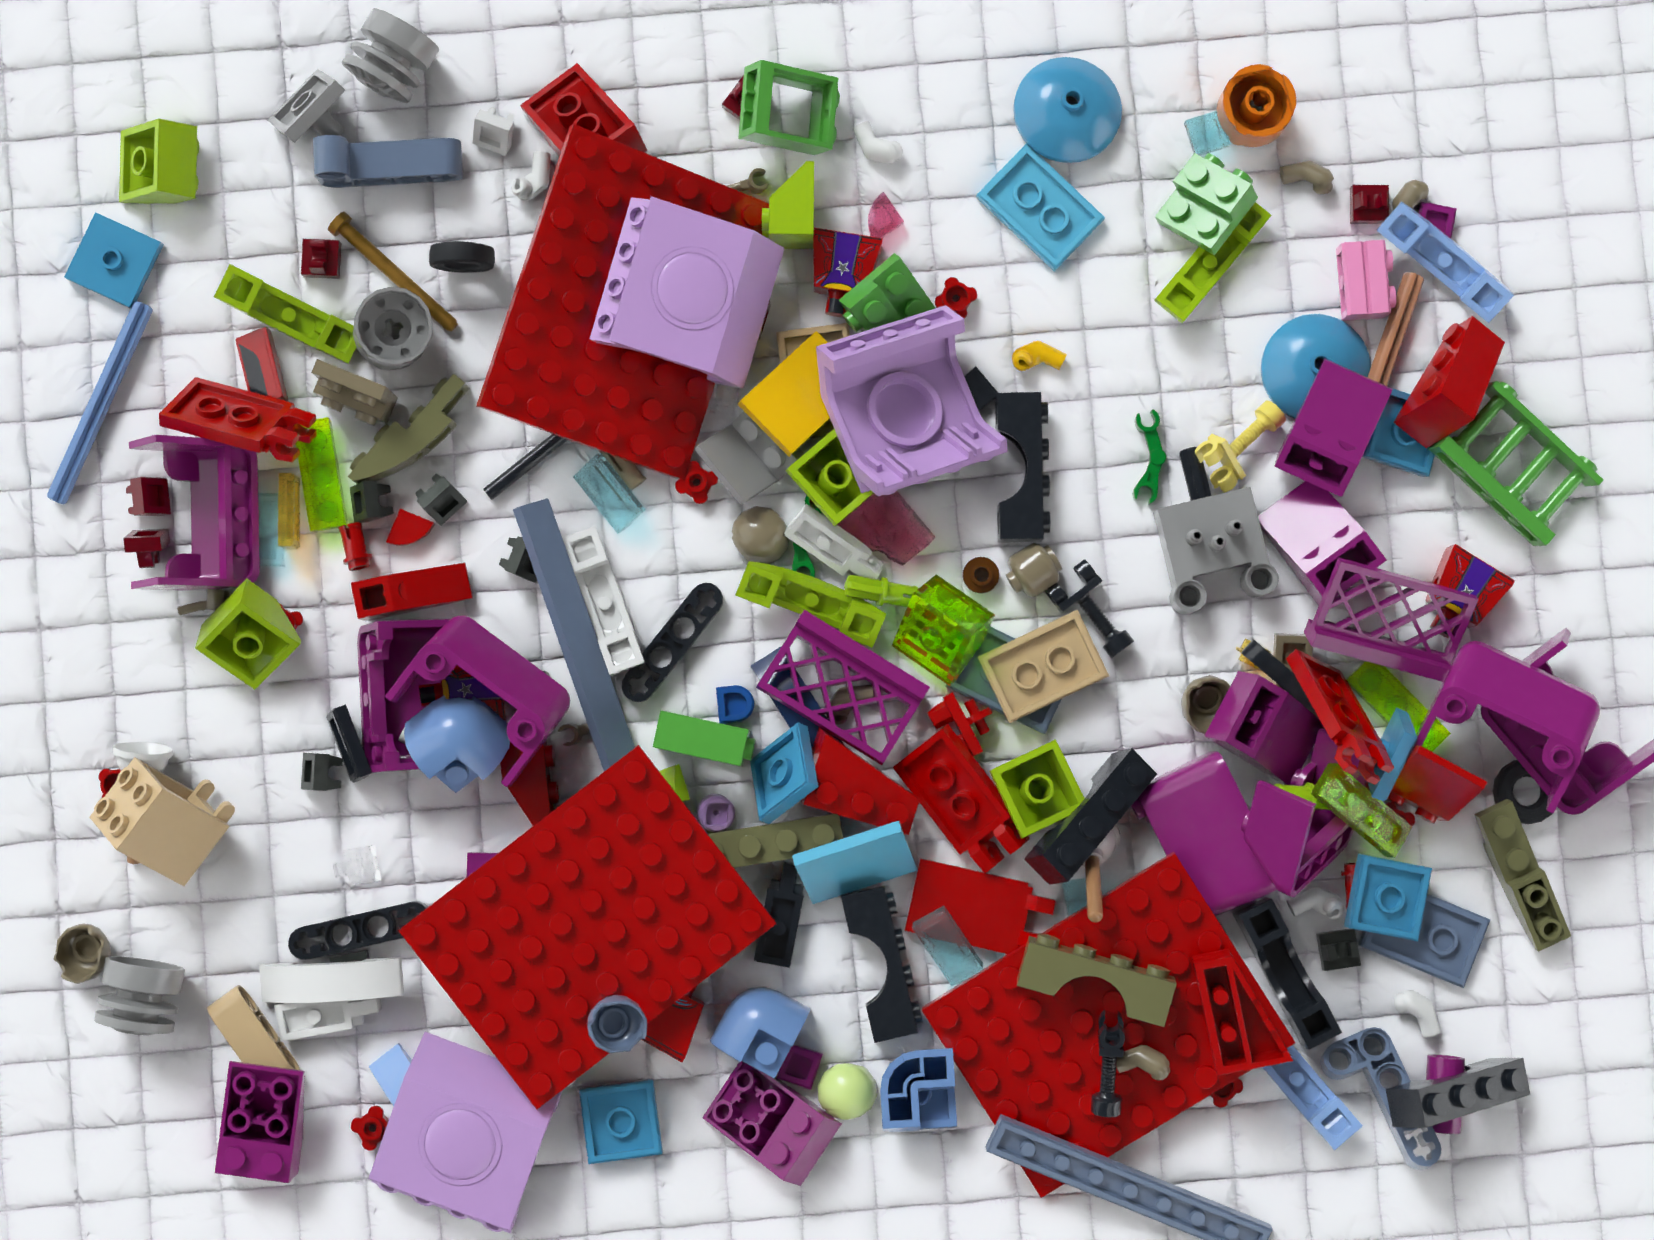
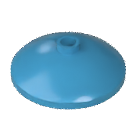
(1061, 129)
(1291, 354)

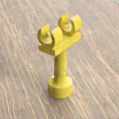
(1218, 449)

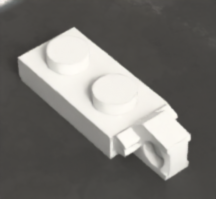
(832, 544)
(313, 1019)

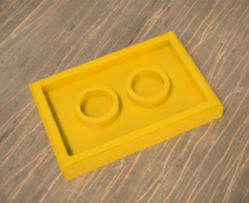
(789, 399)

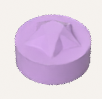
(715, 813)

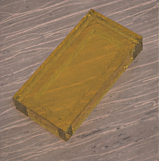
(289, 511)

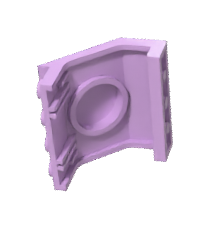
(688, 289)
(904, 402)
(461, 1135)

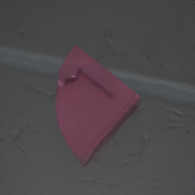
(883, 217)

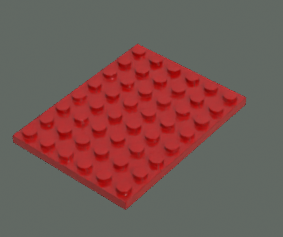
(545, 362)
(583, 907)
(1040, 1051)

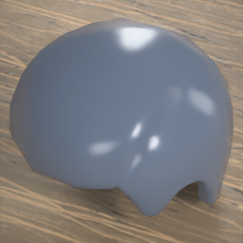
(616, 1024)

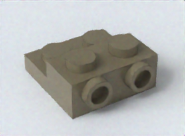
(344, 389)

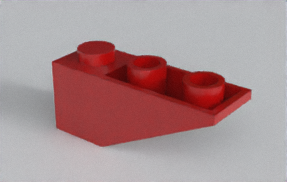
(410, 591)
(533, 787)

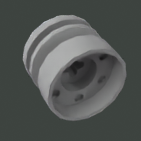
(391, 54)
(399, 308)
(139, 995)

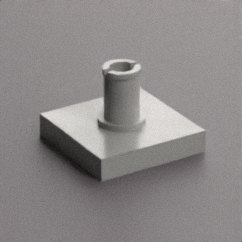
(309, 108)

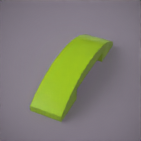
(1205, 269)
(286, 314)
(800, 592)

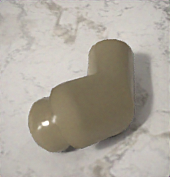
(1311, 172)
(1411, 193)
(841, 697)
(1146, 1059)

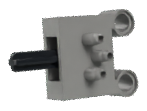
(1211, 536)

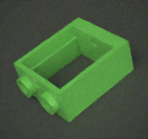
(757, 105)
(703, 738)

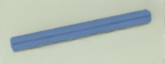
(99, 402)

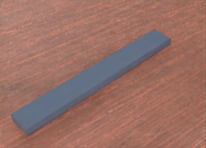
(574, 631)
(1121, 1184)

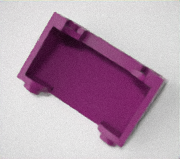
(383, 655)
(1200, 818)

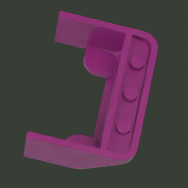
(222, 513)
(534, 694)
(1523, 695)
(1602, 766)
(1289, 833)

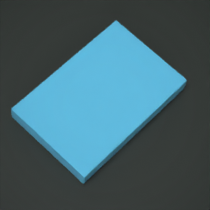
(1040, 207)
(855, 862)

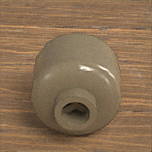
(1033, 569)

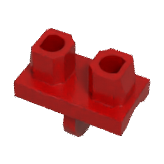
(950, 711)

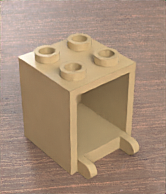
(161, 820)

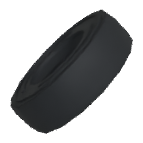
(461, 257)
(1503, 790)

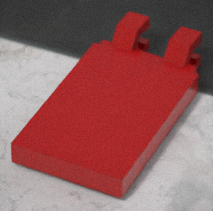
(239, 419)
(1341, 716)
(960, 798)
(983, 905)

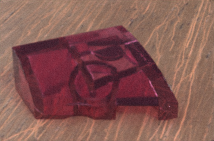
(889, 527)

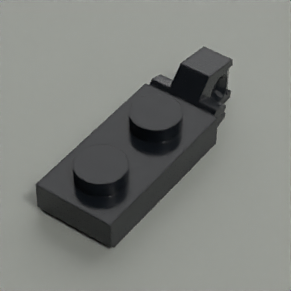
(784, 904)

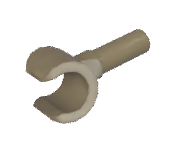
(748, 184)
(215, 598)
(579, 731)

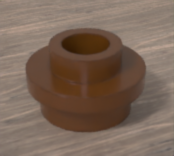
(975, 585)

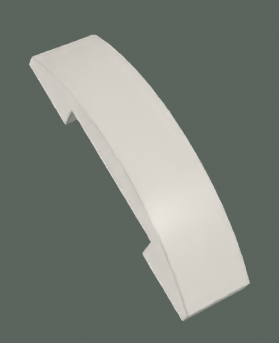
(603, 601)
(331, 981)

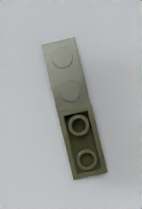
(402, 447)
(1520, 875)

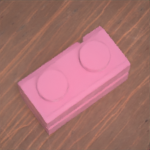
(1364, 280)

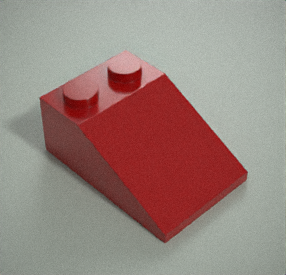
(579, 101)
(1434, 786)

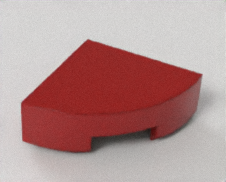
(408, 529)

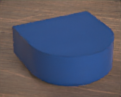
(734, 704)

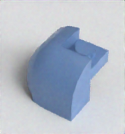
(457, 740)
(760, 1028)
(919, 1091)

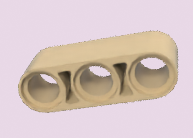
(249, 1030)

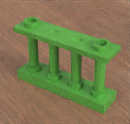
(1507, 500)

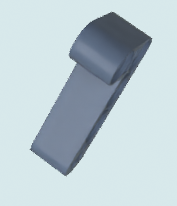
(385, 162)
(1372, 1067)

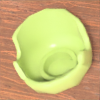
(847, 1091)

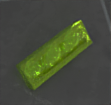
(322, 479)
(1385, 693)
(1361, 811)

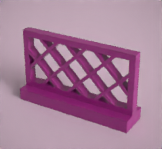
(1373, 645)
(858, 660)

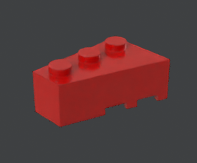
(1451, 383)
(856, 787)
(1234, 1018)

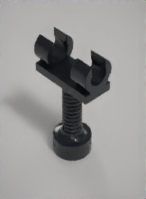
(1115, 640)
(1110, 1044)

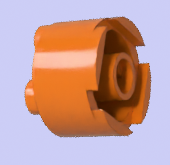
(1267, 89)

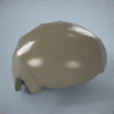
(760, 535)
(1202, 701)
(82, 952)

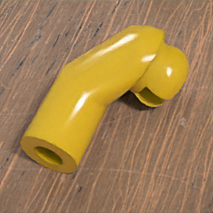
(1036, 353)

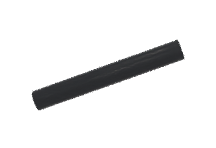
(523, 465)

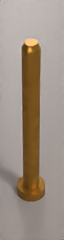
(342, 226)

